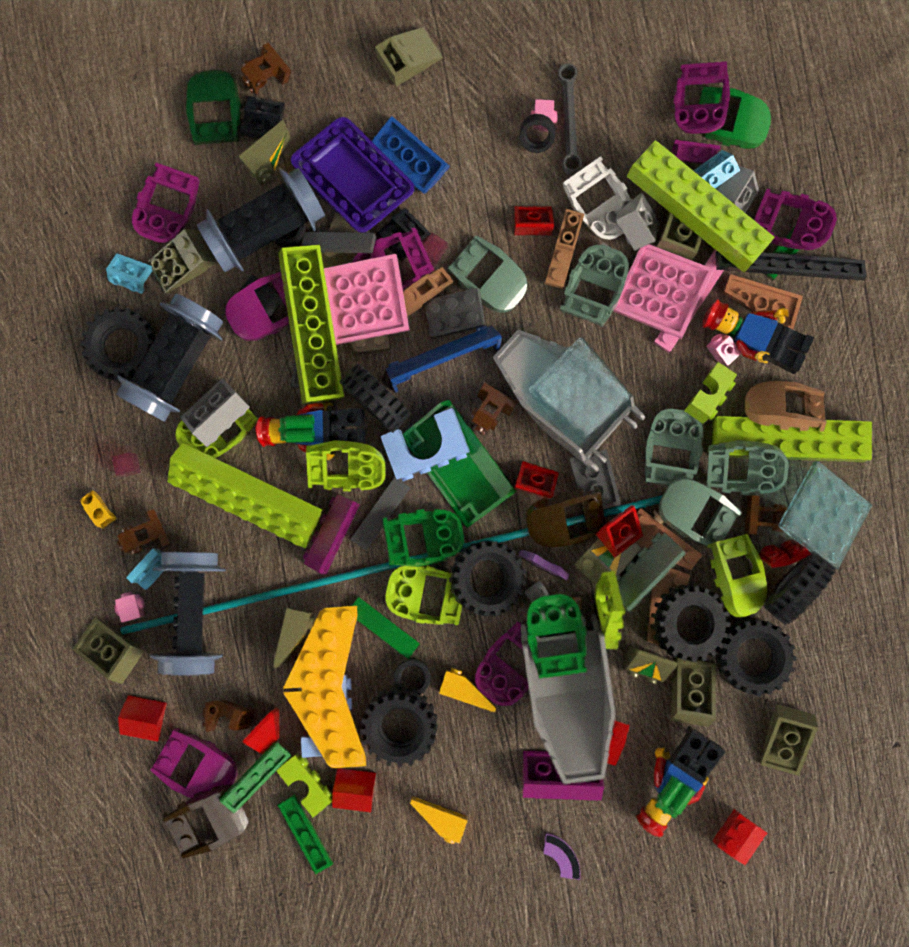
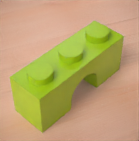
(719, 381)
(297, 769)

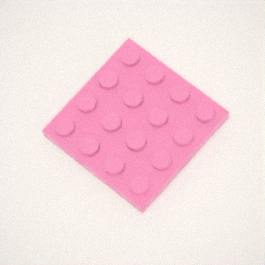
(663, 290)
(366, 299)

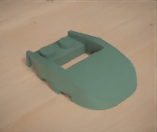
(601, 267)
(504, 286)
(674, 430)
(765, 471)
(683, 504)

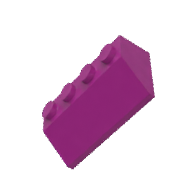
(331, 534)
(543, 781)

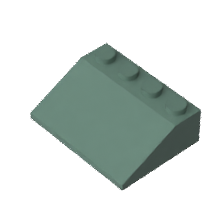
(648, 569)

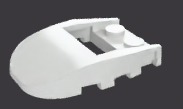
(603, 218)

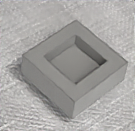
(536, 591)

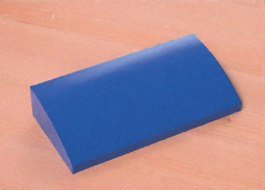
(410, 155)

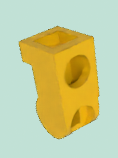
(97, 510)

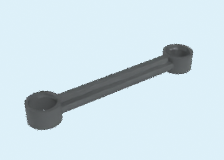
(569, 118)

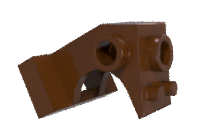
(256, 78)
(483, 420)
(754, 516)
(128, 541)
(239, 716)

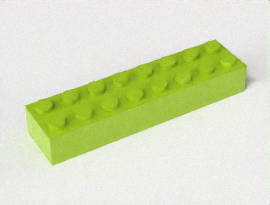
(699, 206)
(310, 324)
(838, 442)
(243, 495)

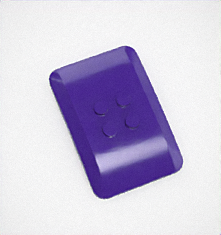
(352, 174)

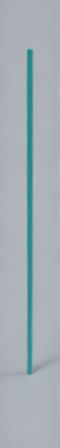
(365, 571)

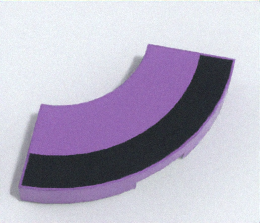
(543, 565)
(563, 855)

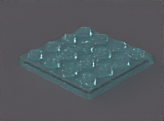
(579, 392)
(825, 514)

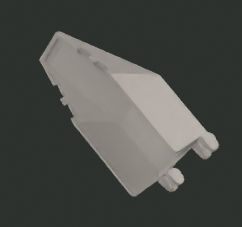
(523, 362)
(573, 710)

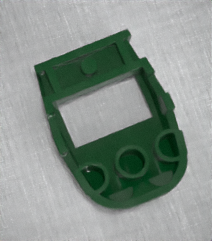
(211, 87)

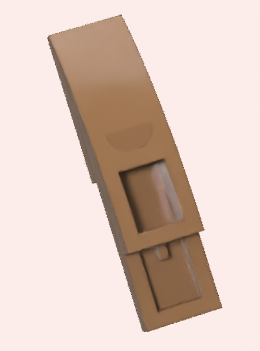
(564, 248)
(425, 289)

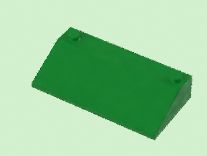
(470, 484)

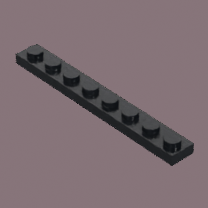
(800, 266)

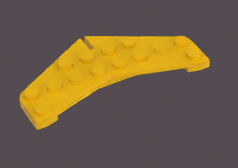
(322, 700)

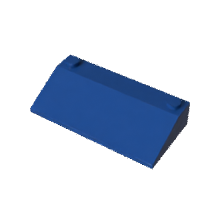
(483, 337)

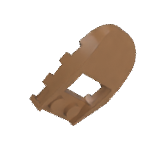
(767, 405)

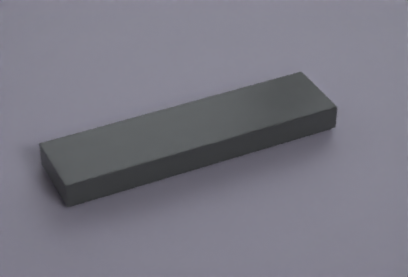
(340, 241)
(383, 508)

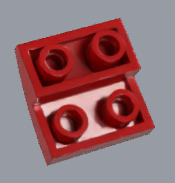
(787, 554)

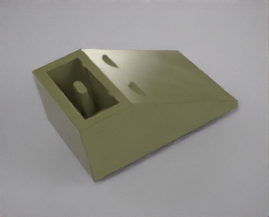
(407, 54)
(181, 260)

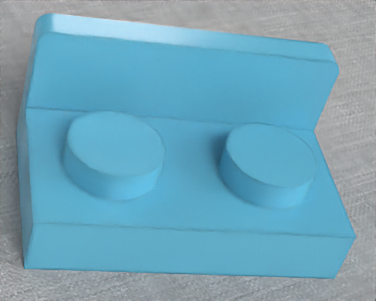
(718, 168)
(128, 273)
(144, 573)

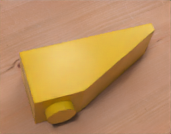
(462, 689)
(444, 821)

